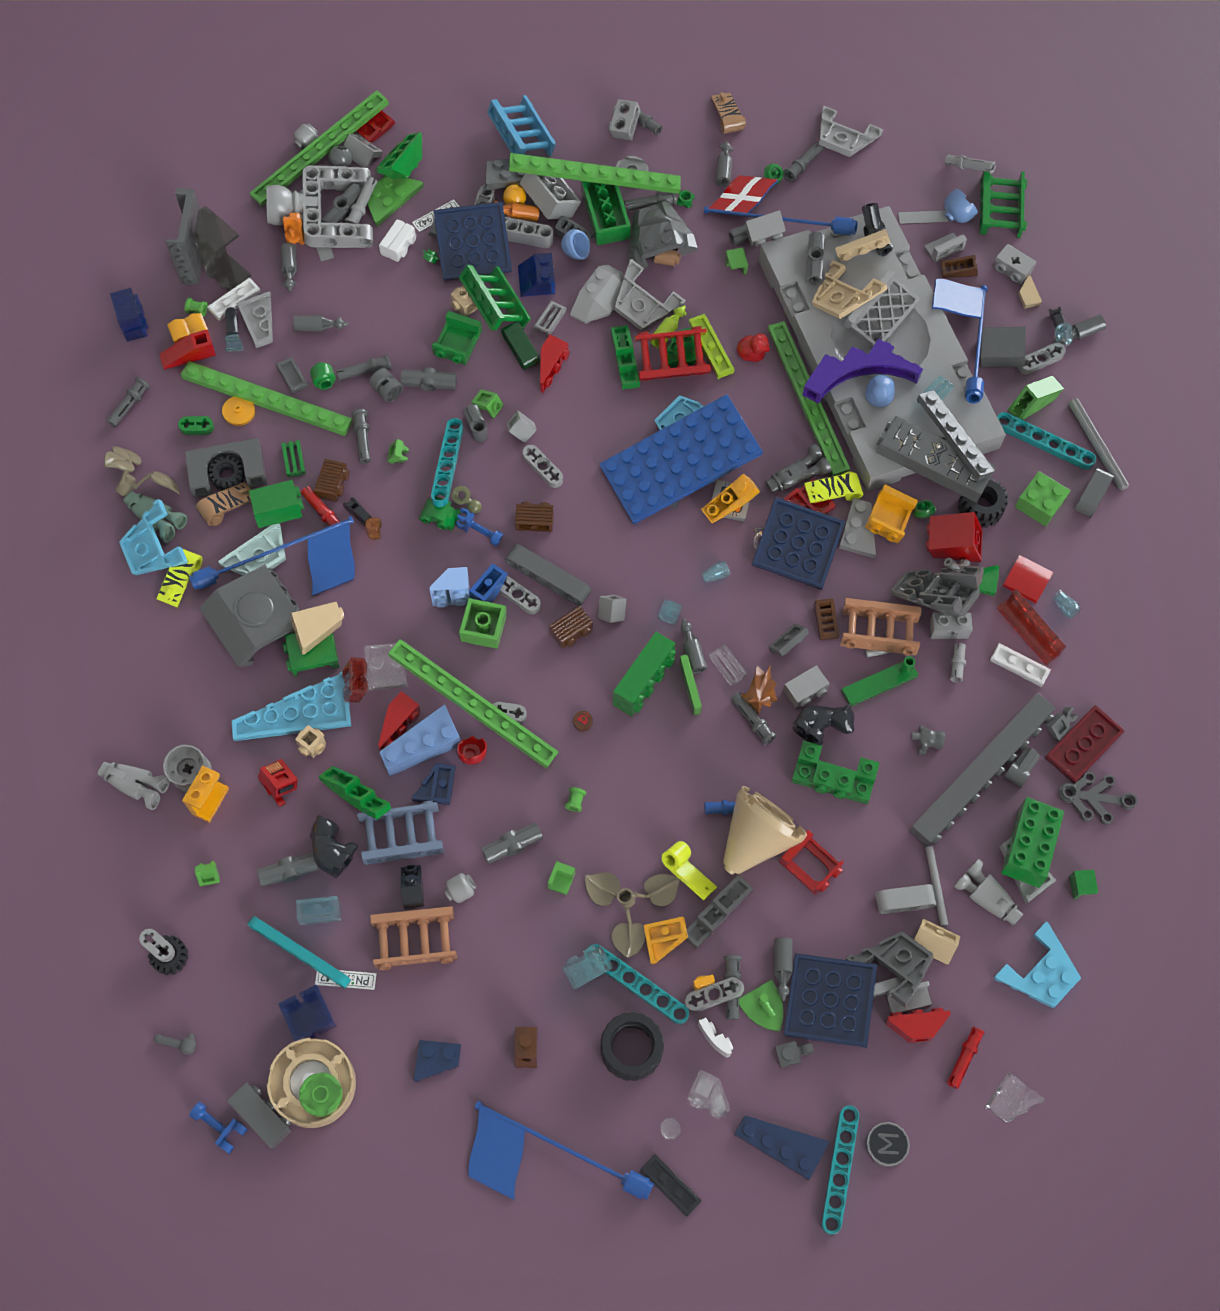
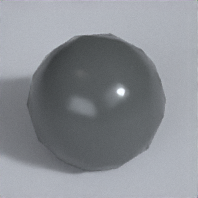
(340, 156)

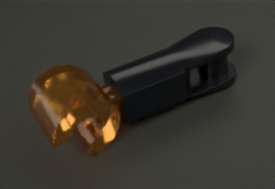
(371, 523)

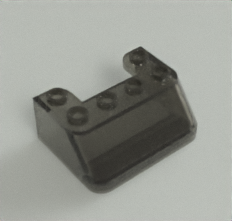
(212, 237)

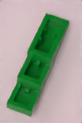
(625, 357)
(354, 793)

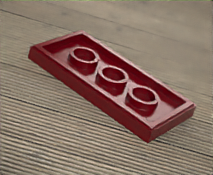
(1084, 744)

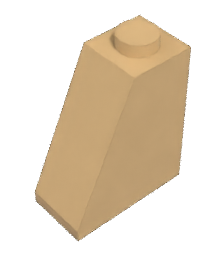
(316, 624)

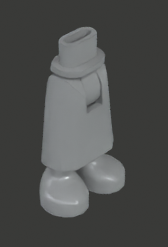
(134, 782)
(989, 894)

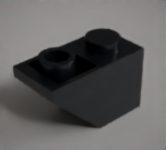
(412, 886)

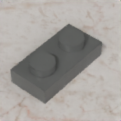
(788, 640)

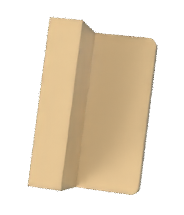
(937, 940)

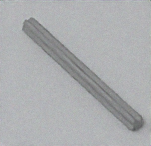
(1098, 444)

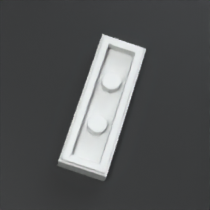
(240, 293)
(1020, 665)

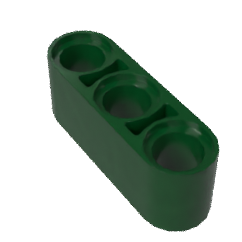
(520, 345)

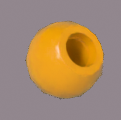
(514, 194)

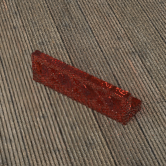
(1031, 627)

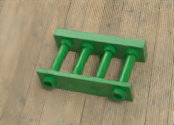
(987, 208)
(485, 303)

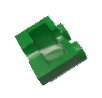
(443, 516)

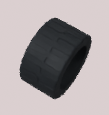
(632, 1020)

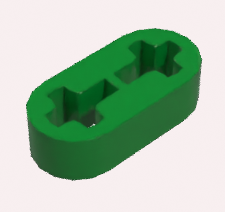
(196, 424)

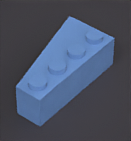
(422, 742)

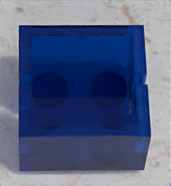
(130, 314)
(308, 1016)

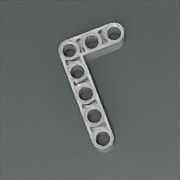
(520, 230)

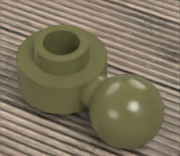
(473, 506)

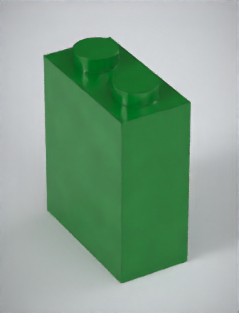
(276, 503)

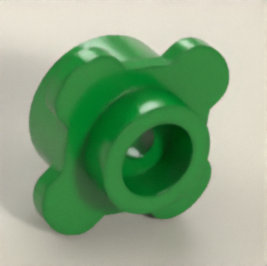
(685, 194)
(430, 256)

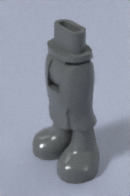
(798, 472)

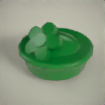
(773, 171)
(924, 509)

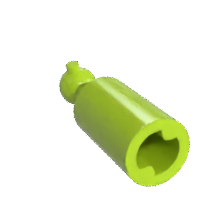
(669, 324)

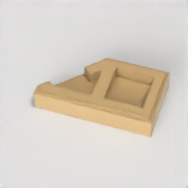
(1029, 295)

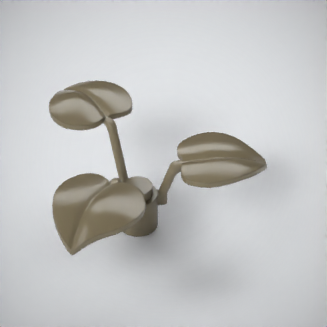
(123, 460)
(604, 886)

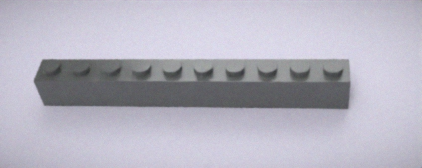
(982, 770)

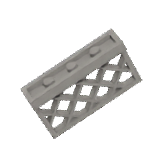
(859, 313)

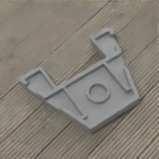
(844, 139)
(640, 306)

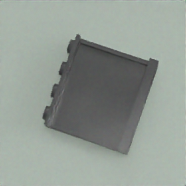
(184, 249)

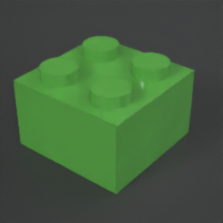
(1042, 498)
(483, 623)

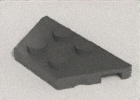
(499, 176)

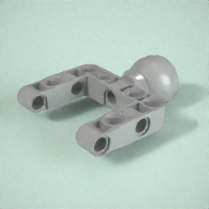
(308, 204)

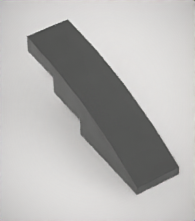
(718, 911)

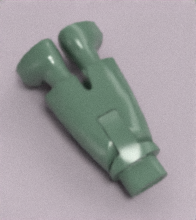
(140, 504)

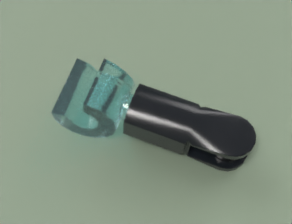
(1062, 328)
(233, 340)

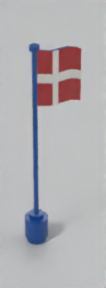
(747, 192)

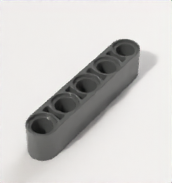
(548, 574)

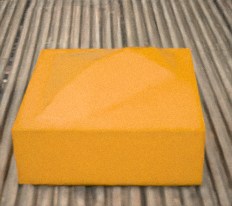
(703, 981)

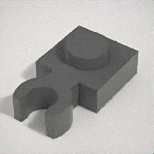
(1060, 722)

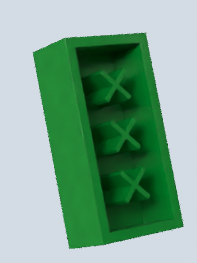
(606, 212)
(644, 674)
(1032, 842)

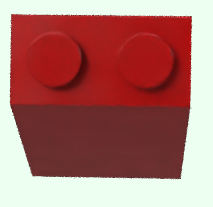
(955, 537)

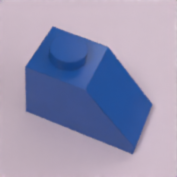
(489, 584)

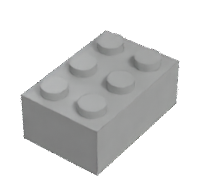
(551, 195)

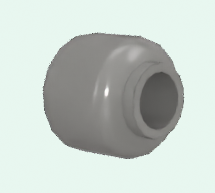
(305, 135)
(460, 888)

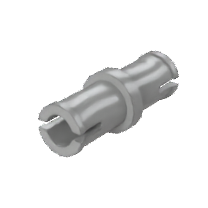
(958, 662)

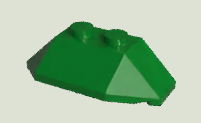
(402, 158)

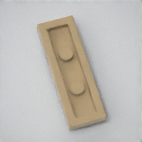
(863, 245)

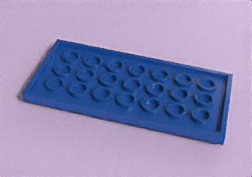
(680, 459)

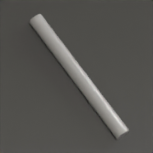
(936, 886)

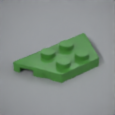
(390, 196)

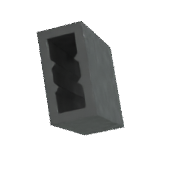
(1003, 346)

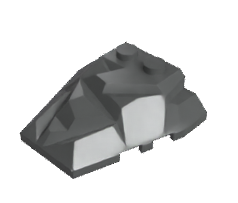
(658, 231)
(942, 591)

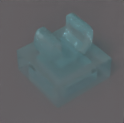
(669, 611)

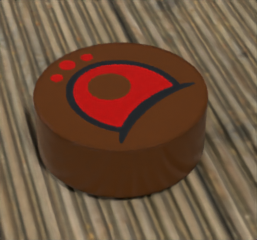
(582, 721)

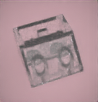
(709, 1093)

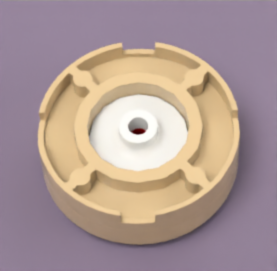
(295, 1065)

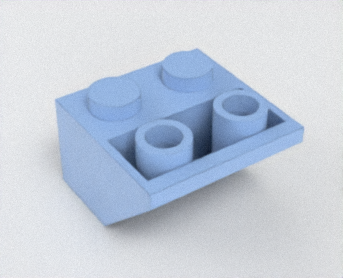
(451, 588)

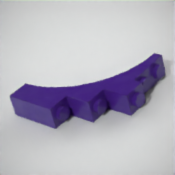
(857, 363)

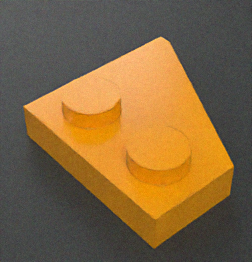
(664, 937)

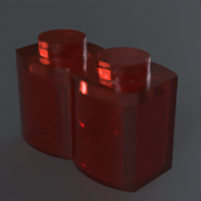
(355, 680)

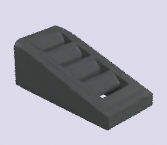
(569, 225)

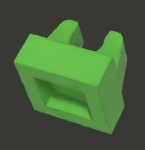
(395, 452)
(207, 874)

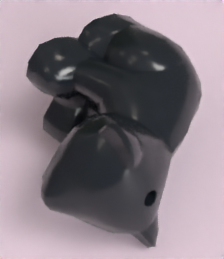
(814, 719)
(328, 853)

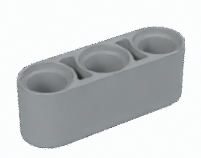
(905, 899)

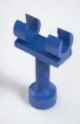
(495, 537)
(199, 1112)

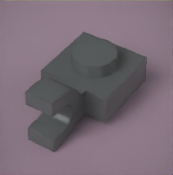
(790, 1054)

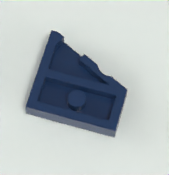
(437, 785)
(435, 1058)

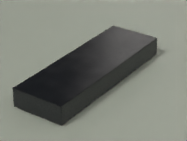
(670, 1185)

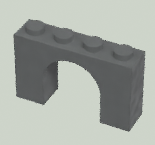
(246, 452)

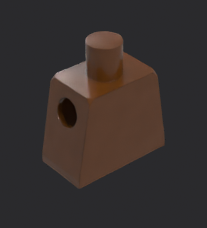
(526, 1047)

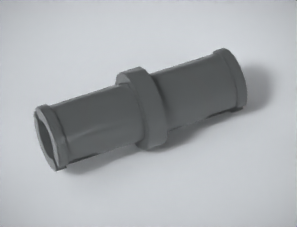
(648, 122)

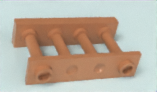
(880, 610)
(402, 920)

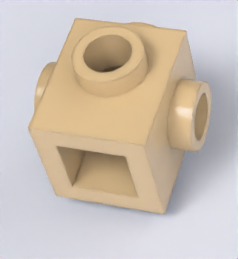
(462, 301)
(313, 737)

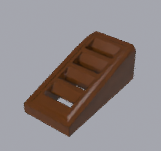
(966, 272)
(819, 609)

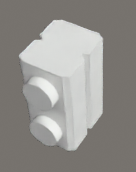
(397, 240)

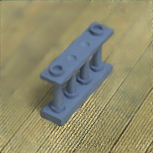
(412, 848)

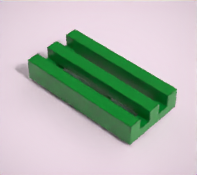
(291, 445)

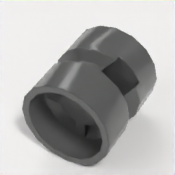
(387, 386)

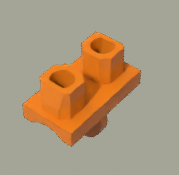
(293, 228)

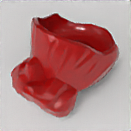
(753, 347)

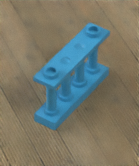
(511, 136)

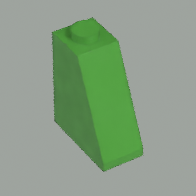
(1035, 397)

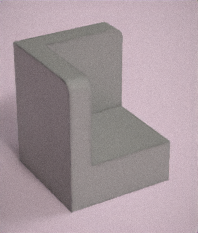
(521, 426)
(612, 608)

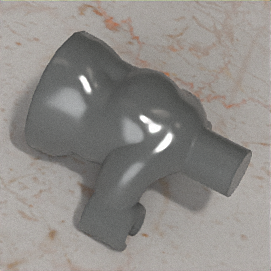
(928, 739)

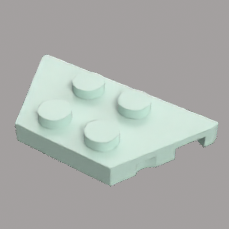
(262, 542)

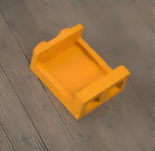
(890, 514)
(205, 794)

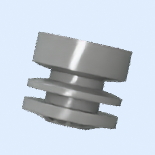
(178, 763)

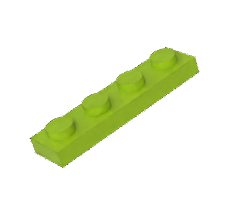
(712, 348)

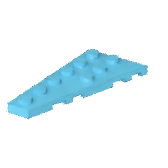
(316, 706)

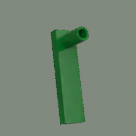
(880, 682)

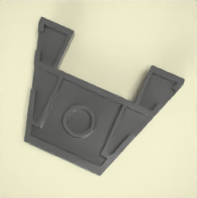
(901, 957)

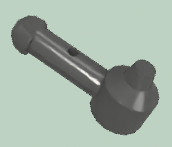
(186, 1045)

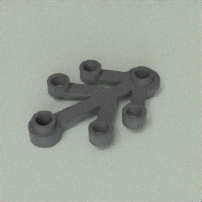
(1094, 798)

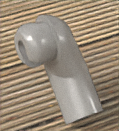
(953, 566)

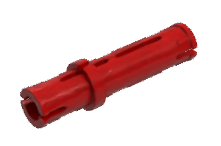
(326, 514)
(965, 1057)

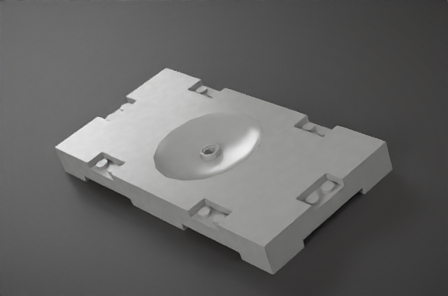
(920, 338)

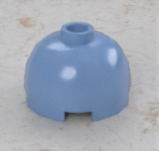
(958, 207)

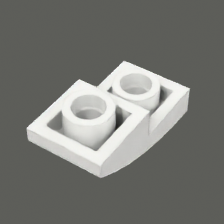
(719, 1043)

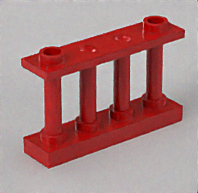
(682, 369)

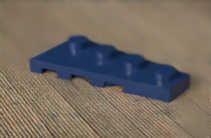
(786, 1146)

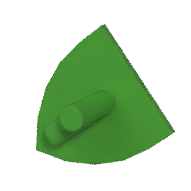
(764, 1006)

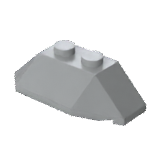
(598, 295)

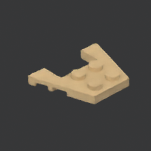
(840, 298)

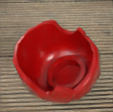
(472, 750)

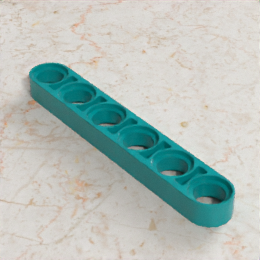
(1047, 437)
(447, 462)
(299, 952)
(640, 980)
(836, 1168)

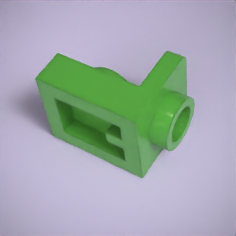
(488, 401)

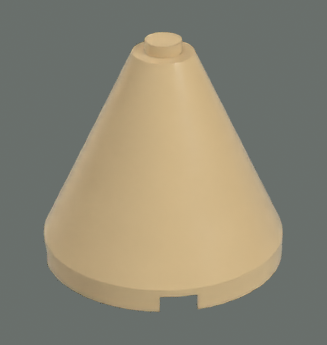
(758, 832)

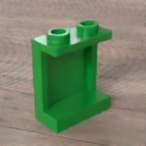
(457, 338)
(319, 656)

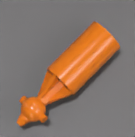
(522, 211)

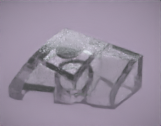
(1012, 1098)

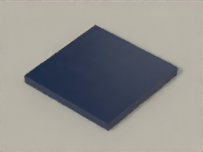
(472, 237)
(798, 543)
(830, 1000)

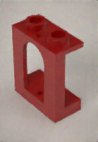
(819, 852)

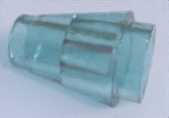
(716, 572)
(1067, 605)

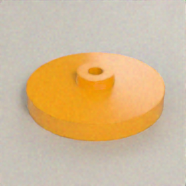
(238, 411)

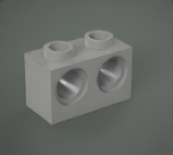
(628, 119)

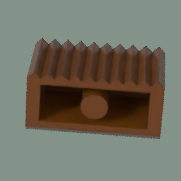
(331, 480)
(534, 517)
(571, 627)

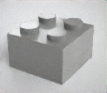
(765, 228)

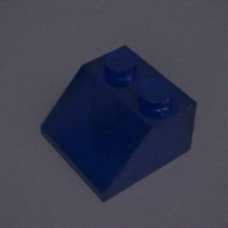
(537, 275)

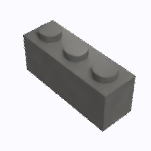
(260, 1115)

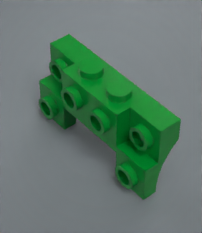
(832, 778)

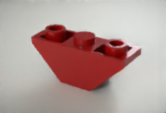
(917, 1025)

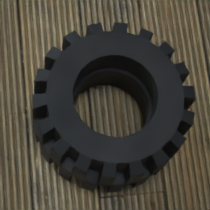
(987, 515)

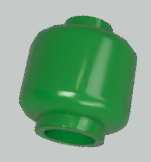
(322, 375)

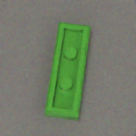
(690, 685)

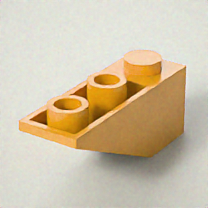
(731, 498)

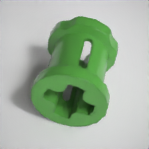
(195, 307)
(575, 799)

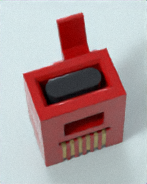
(278, 780)

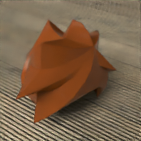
(761, 690)

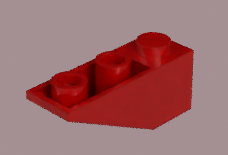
(191, 348)
(553, 353)
(398, 716)

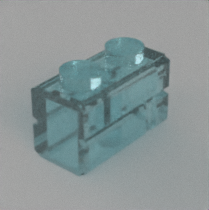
(318, 910)
(587, 967)

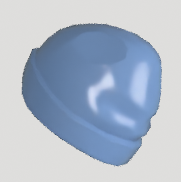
(575, 244)
(880, 391)

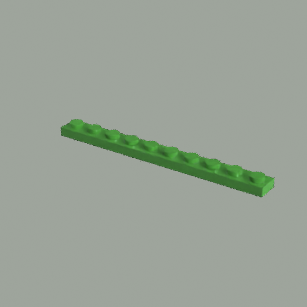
(322, 145)
(594, 173)
(267, 398)
(813, 411)
(473, 703)

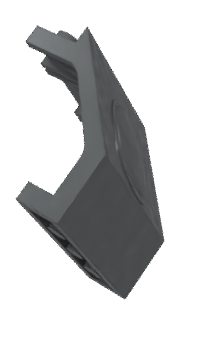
(250, 613)

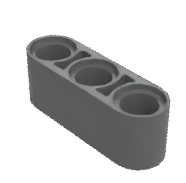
(1094, 492)

